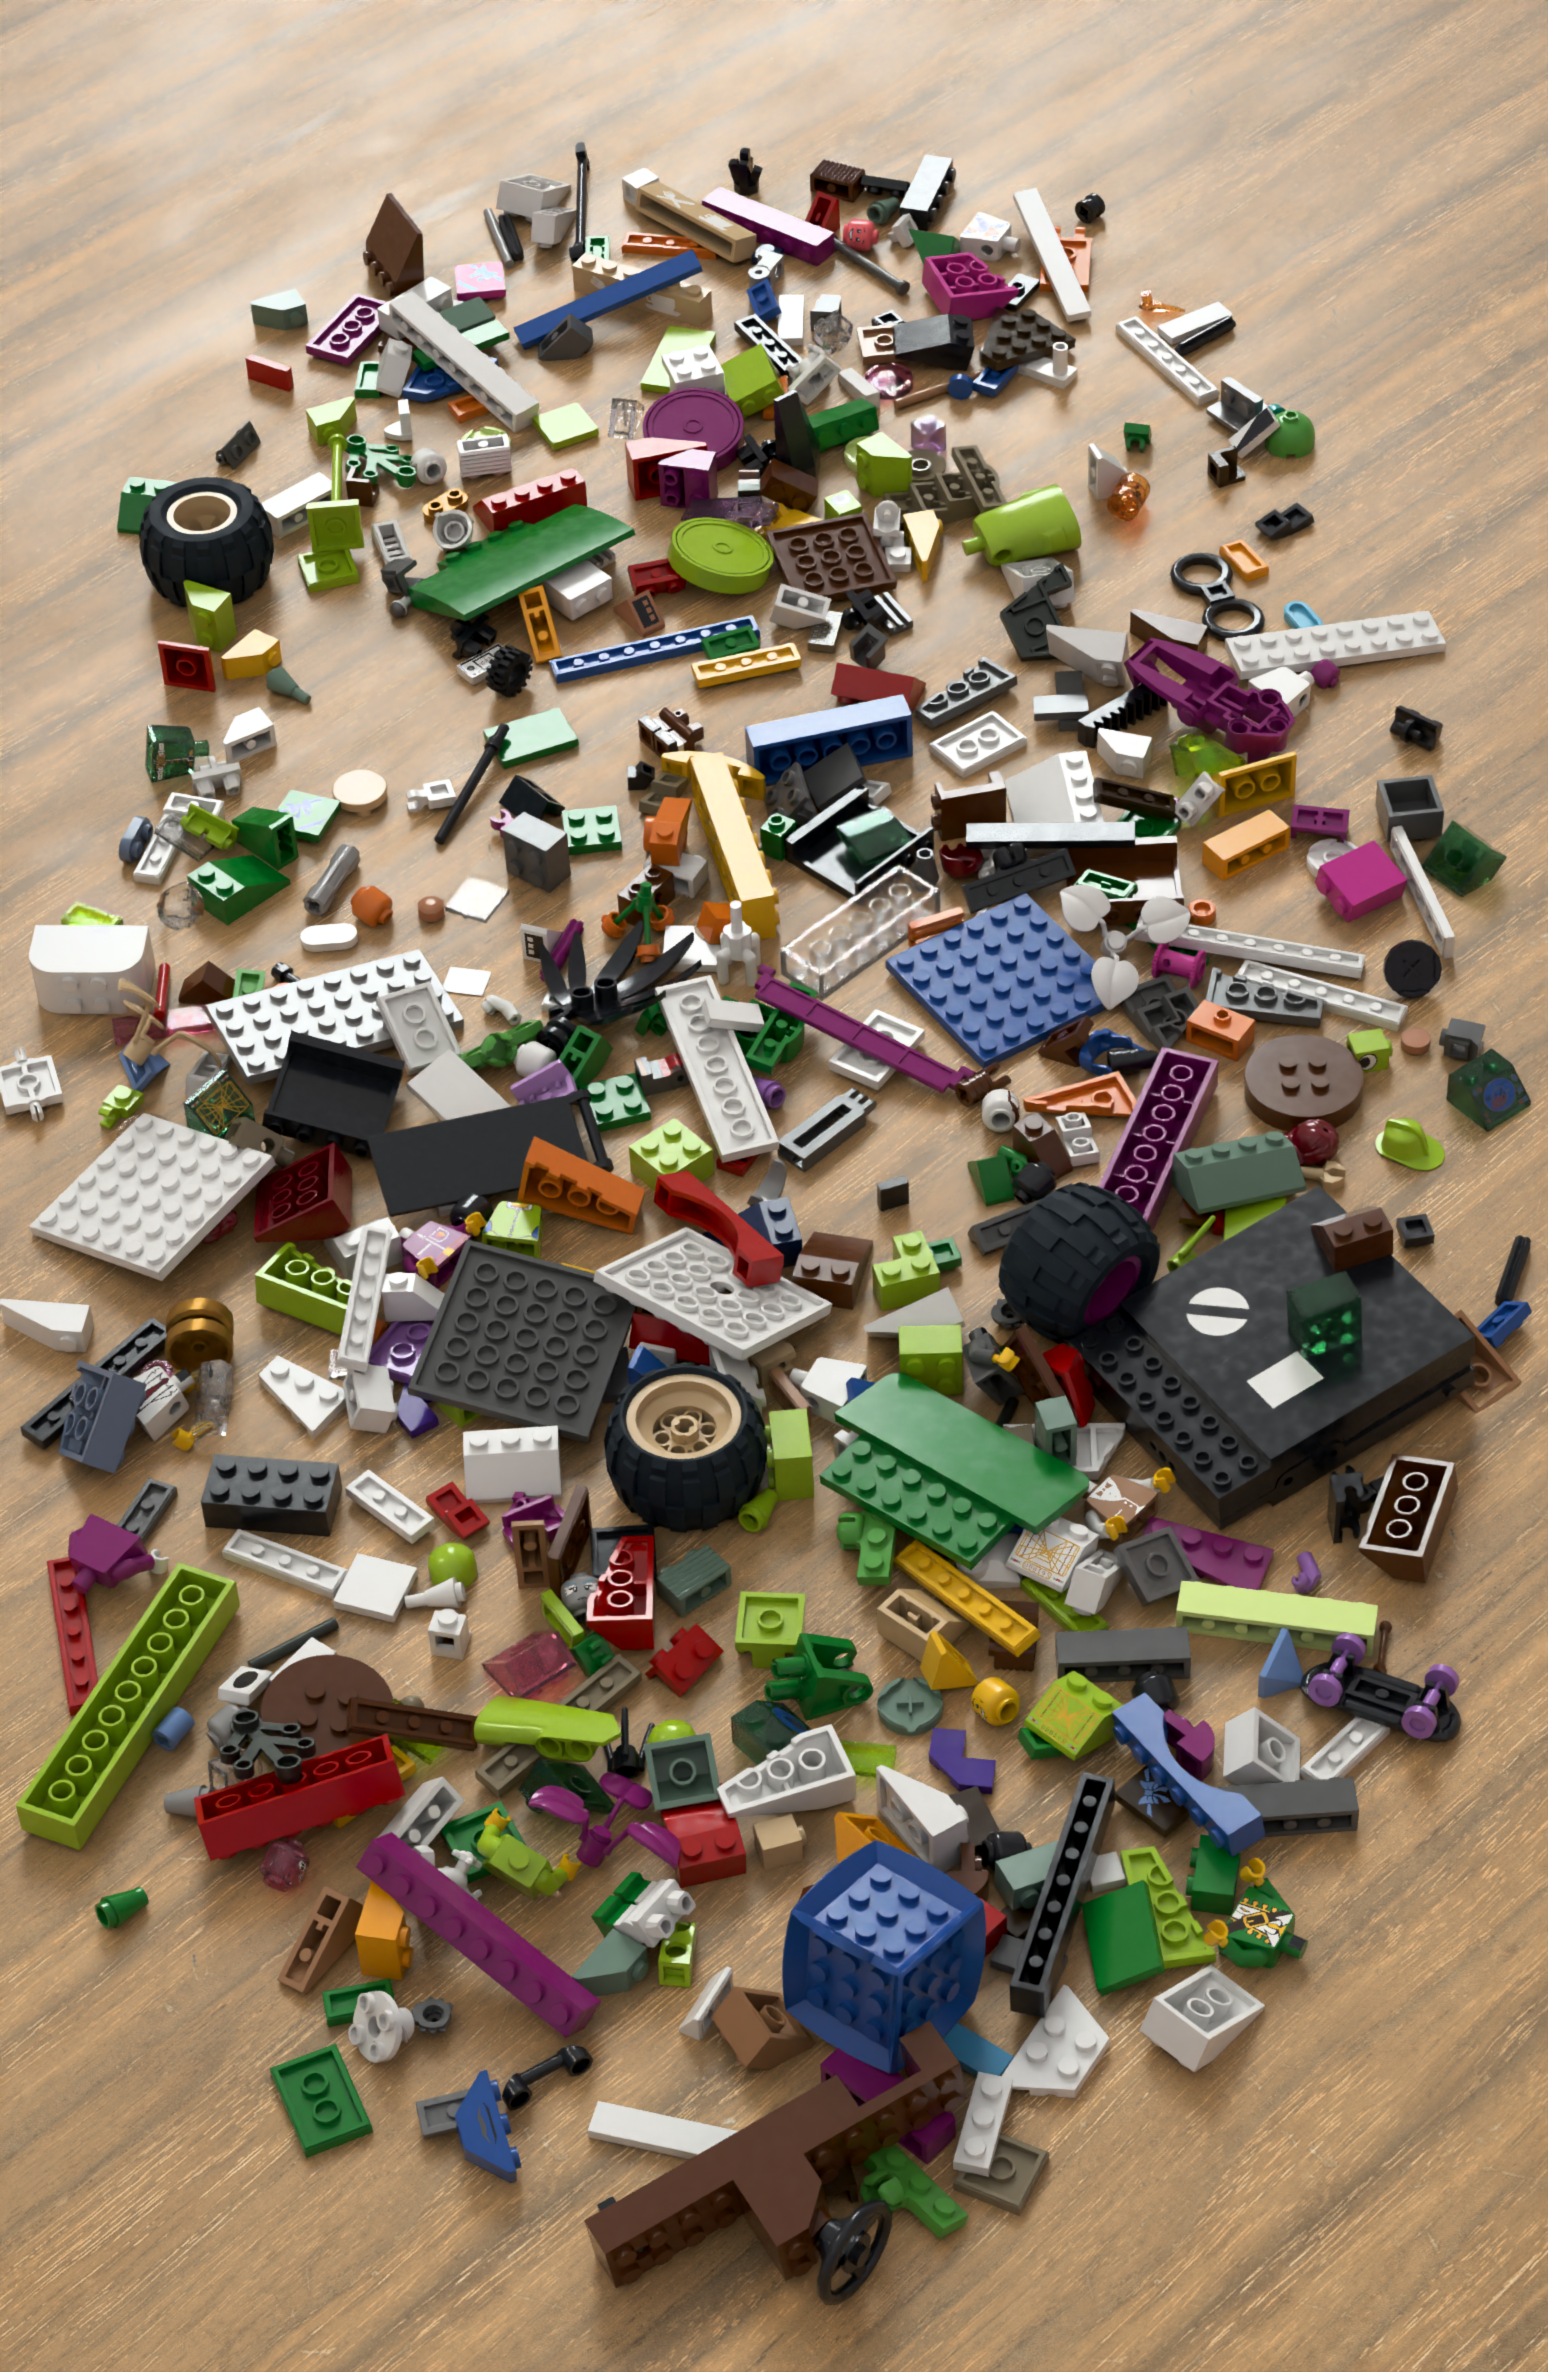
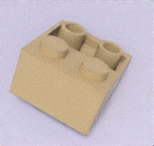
(910, 1618)

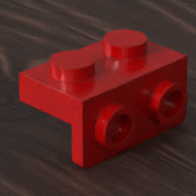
(656, 577)
(685, 1660)

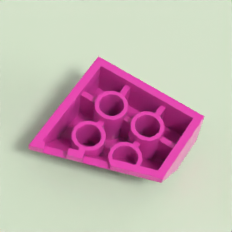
(965, 286)

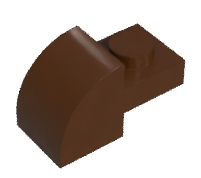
(971, 1872)

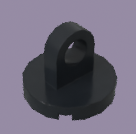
(1412, 968)

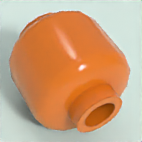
(372, 906)

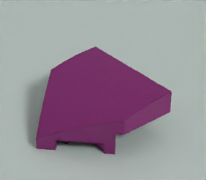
(532, 1509)

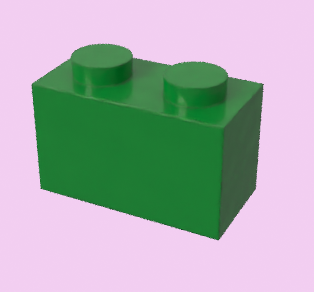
(1214, 1878)

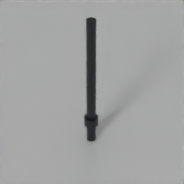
(492, 747)

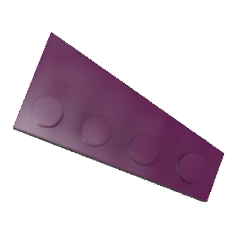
(1218, 1556)

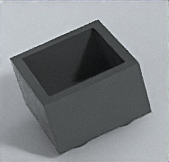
(1412, 804)
(536, 852)

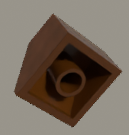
(1355, 1237)

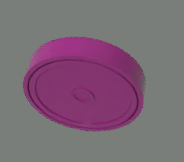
(698, 417)

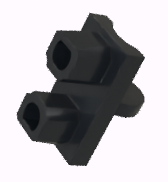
(757, 457)
(859, 614)
(468, 634)
(1416, 728)

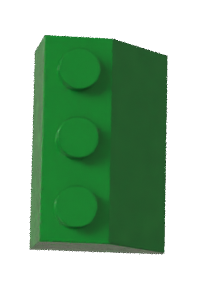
(134, 499)

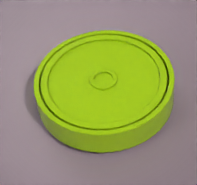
(720, 555)

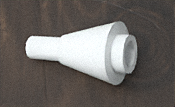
(446, 1594)

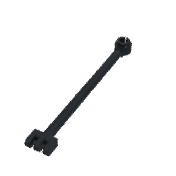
(583, 166)

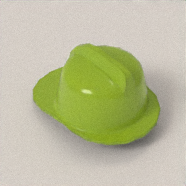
(1408, 1145)

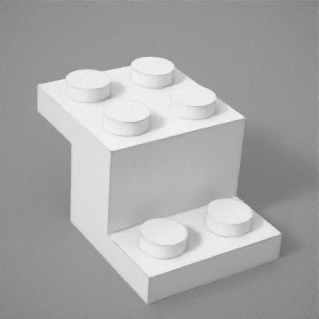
(694, 369)

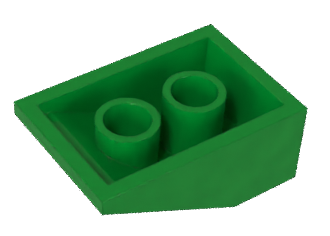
(236, 885)

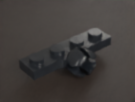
(1017, 875)

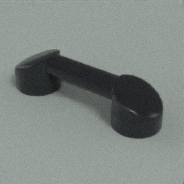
(573, 2058)

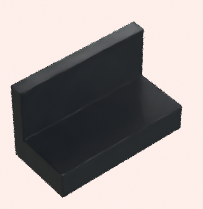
(528, 797)

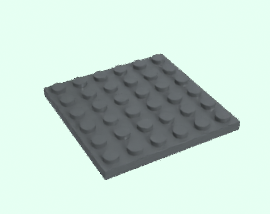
(523, 1342)

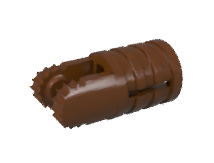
(978, 1085)

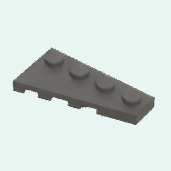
(1263, 1000)

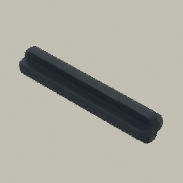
(511, 237)
(1205, 336)
(1513, 1270)

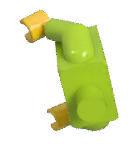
(520, 1864)

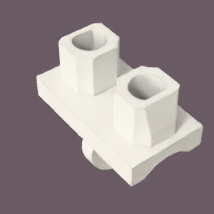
(886, 522)
(216, 776)
(1198, 799)

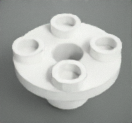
(380, 2026)

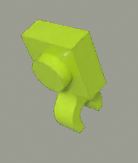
(120, 1103)

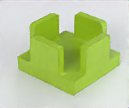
(769, 1625)

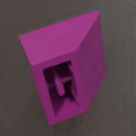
(688, 478)

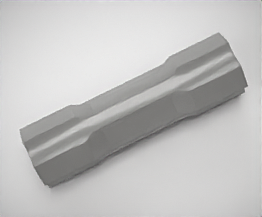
(322, 893)

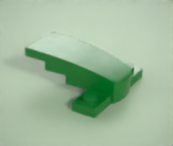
(779, 1038)

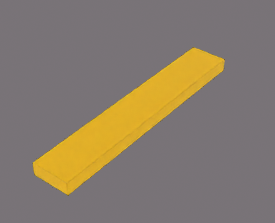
(967, 1598)

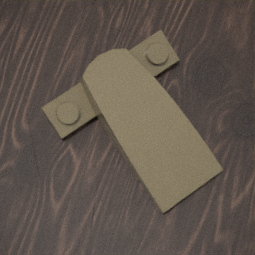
(954, 494)

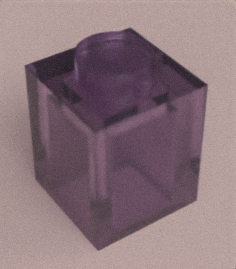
(928, 433)

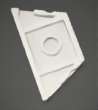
(1094, 1446)
(1059, 2050)

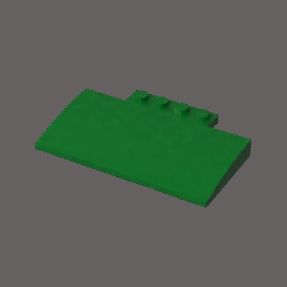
(516, 561)

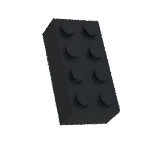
(271, 1495)

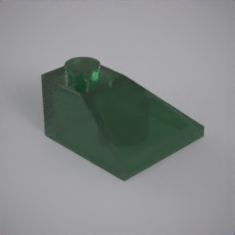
(571, 1777)

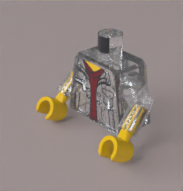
(212, 1403)

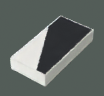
(1254, 432)

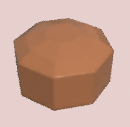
(431, 909)

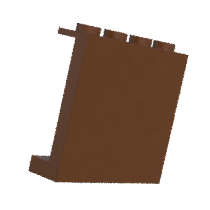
(1149, 864)

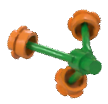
(654, 916)

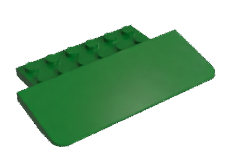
(946, 1471)

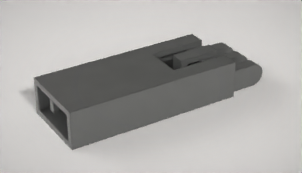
(814, 1140)

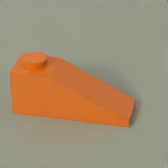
(669, 831)

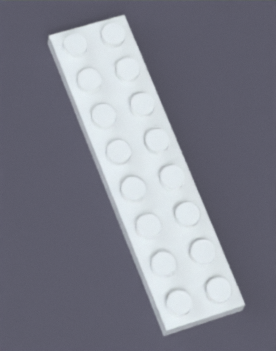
(1339, 642)
(717, 1073)

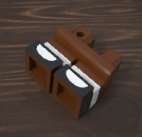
(669, 732)

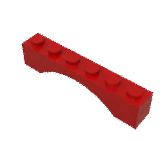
(690, 1200)

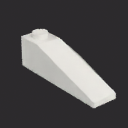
(800, 1777)

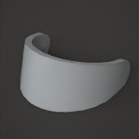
(772, 1184)

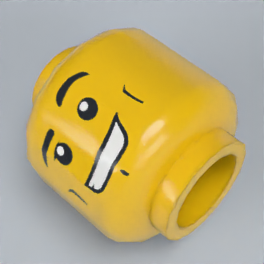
(995, 1701)

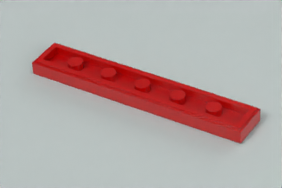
(73, 1634)

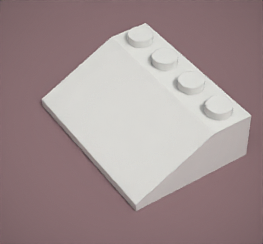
(1054, 793)

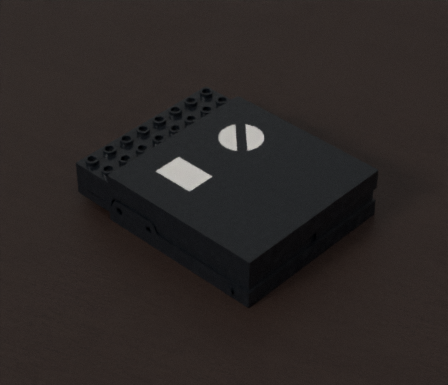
(1224, 1394)

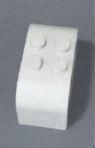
(81, 966)

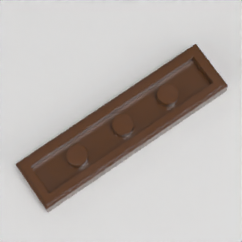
(411, 1723)

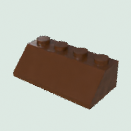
(1410, 1516)

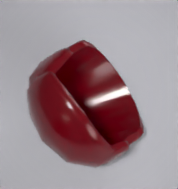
(961, 861)

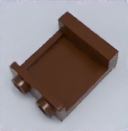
(968, 805)

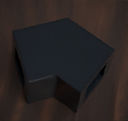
(640, 776)

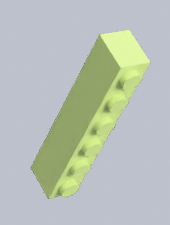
(1262, 1614)

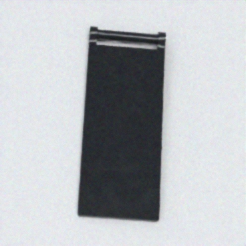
(476, 1152)

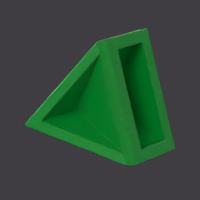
(934, 244)

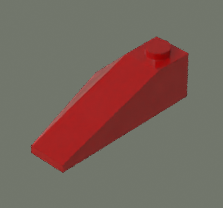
(625, 1596)

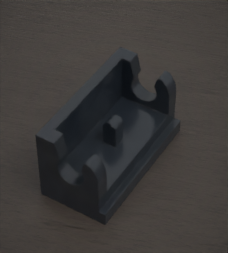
(1344, 1504)

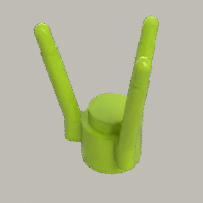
(1185, 1253)

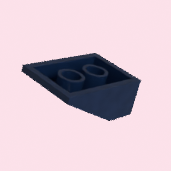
(777, 1224)

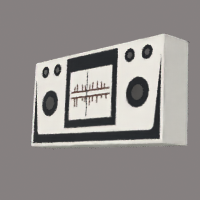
(475, 668)

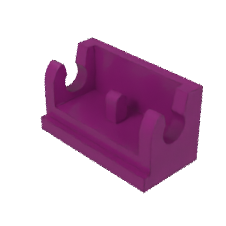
(1320, 821)

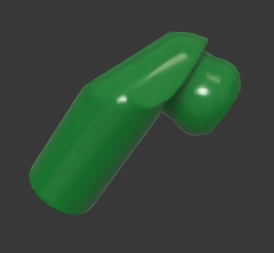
(1014, 1158)

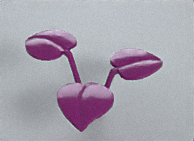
(597, 1841)

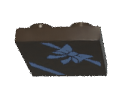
(1151, 1803)

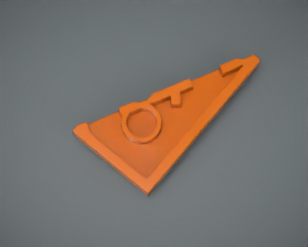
(1097, 1096)

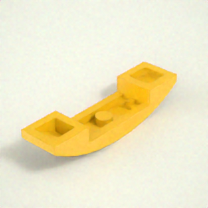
(749, 779)

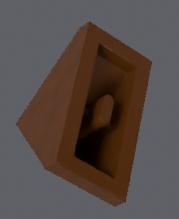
(206, 986)

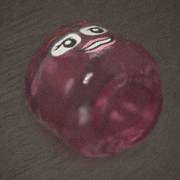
(284, 1865)

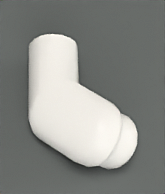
(506, 1007)

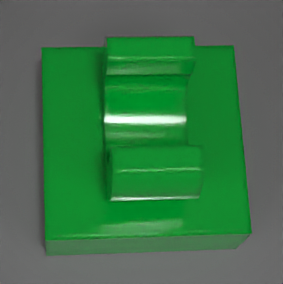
(1137, 434)
(652, 1019)
(592, 1653)

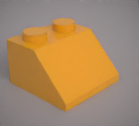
(383, 1936)

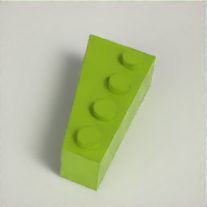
(303, 1289)

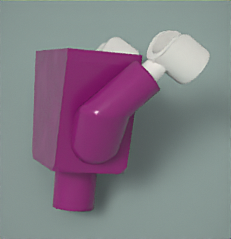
(109, 1555)

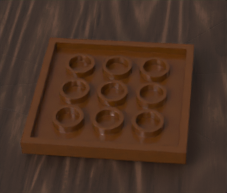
(832, 557)

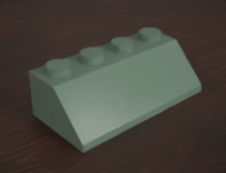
(1237, 1172)

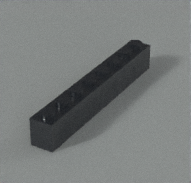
(1062, 1895)

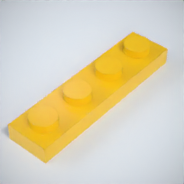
(746, 665)

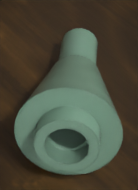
(281, 682)

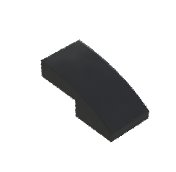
(1280, 525)

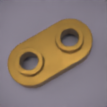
(450, 500)

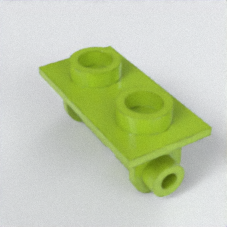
(218, 830)

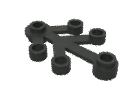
(248, 1725)

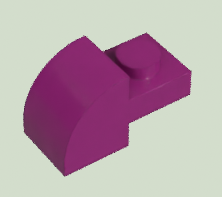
(1192, 1744)

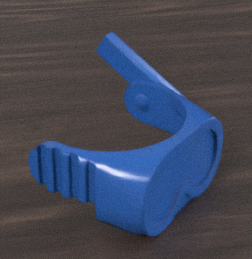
(1097, 1044)

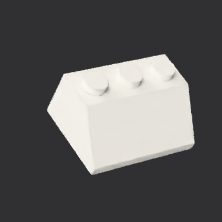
(512, 1462)

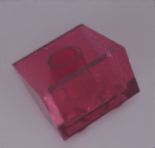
(531, 1664)

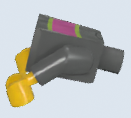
(991, 1366)

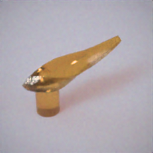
(1155, 306)

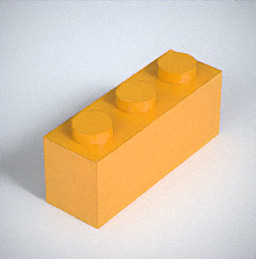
(1246, 845)

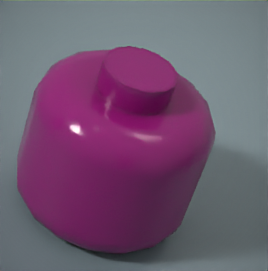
(1325, 674)

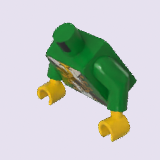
(1259, 1925)

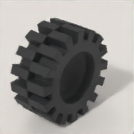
(509, 671)

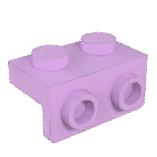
(545, 1084)

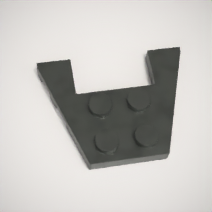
(1031, 612)

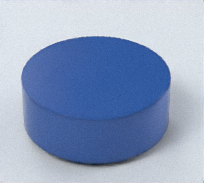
(960, 386)

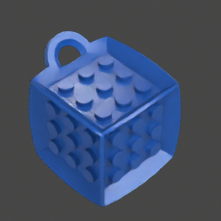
(882, 1953)

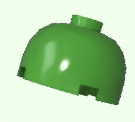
(1293, 436)

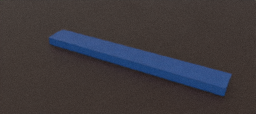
(611, 297)
(642, 651)

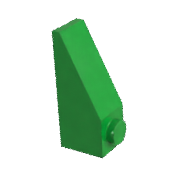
(585, 1055)

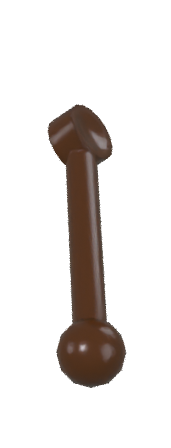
(1385, 1627)

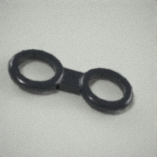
(1216, 595)

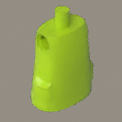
(1026, 528)

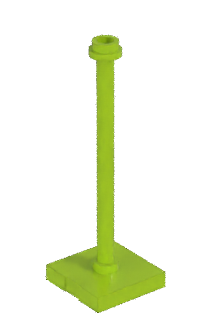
(338, 521)

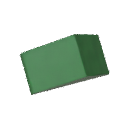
(992, 1179)

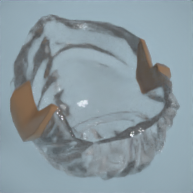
(180, 906)

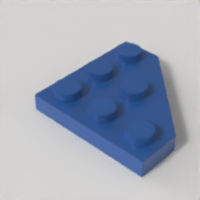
(431, 384)

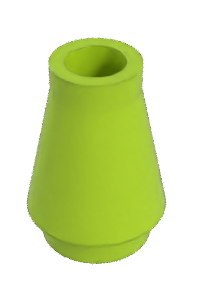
(757, 1511)

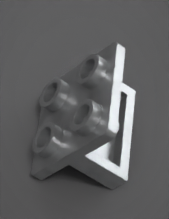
(1236, 406)
(791, 797)

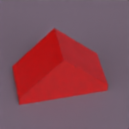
(825, 212)

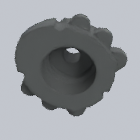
(1004, 1315)
(432, 2015)

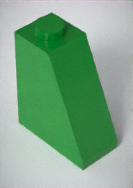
(268, 835)

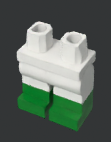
(644, 1909)

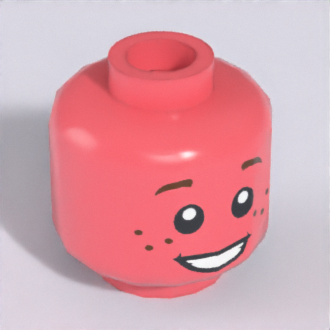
(860, 235)

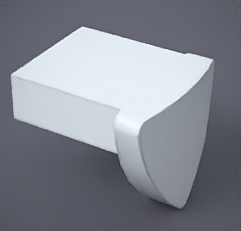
(402, 429)

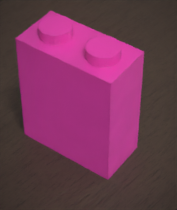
(1360, 881)

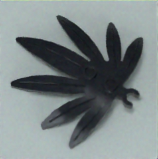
(605, 999)

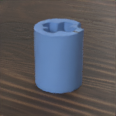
(173, 1728)

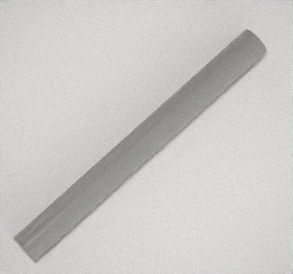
(498, 237)

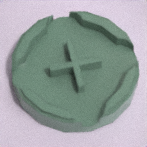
(909, 1706)

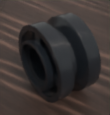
(556, 1034)

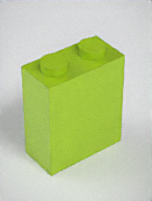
(752, 380)

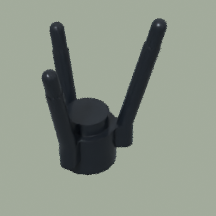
(626, 1759)

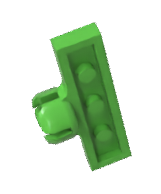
(501, 1048)
(876, 1544)
(905, 2185)

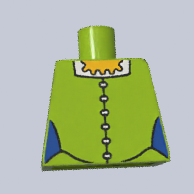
(515, 1228)

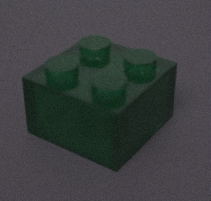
(1324, 1314)

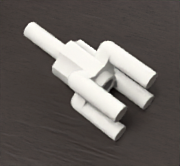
(738, 945)

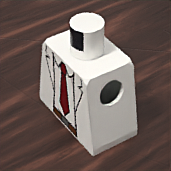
(163, 1400)

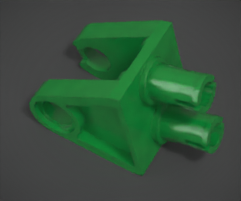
(815, 1678)

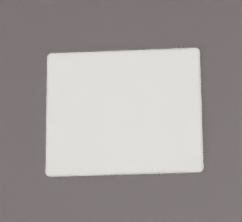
(466, 981)

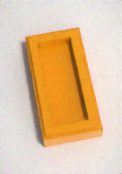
(1244, 560)

